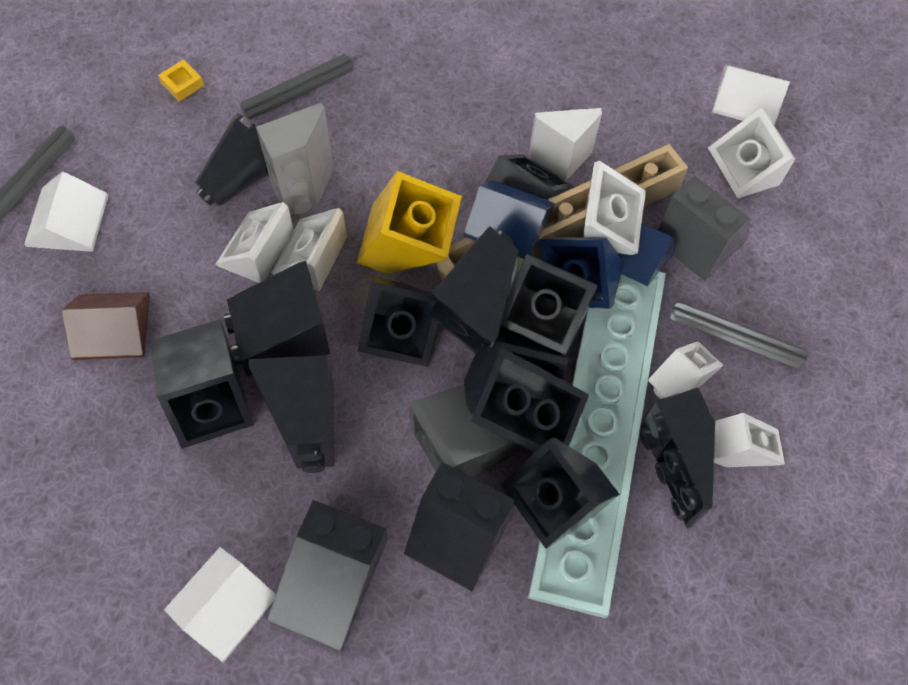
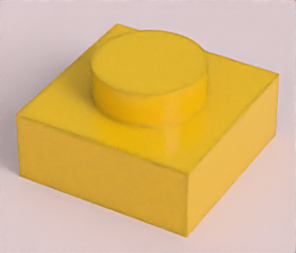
(181, 80)

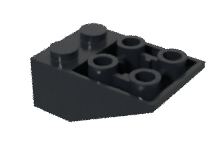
(683, 444)

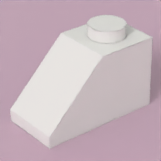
(684, 370)
(746, 442)

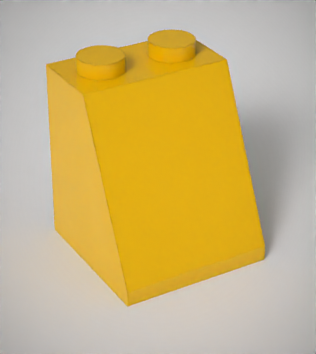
(409, 225)

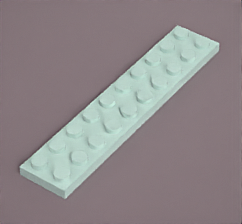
(615, 373)

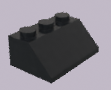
(520, 399)

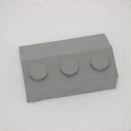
(298, 157)

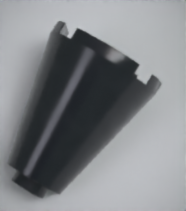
(233, 164)

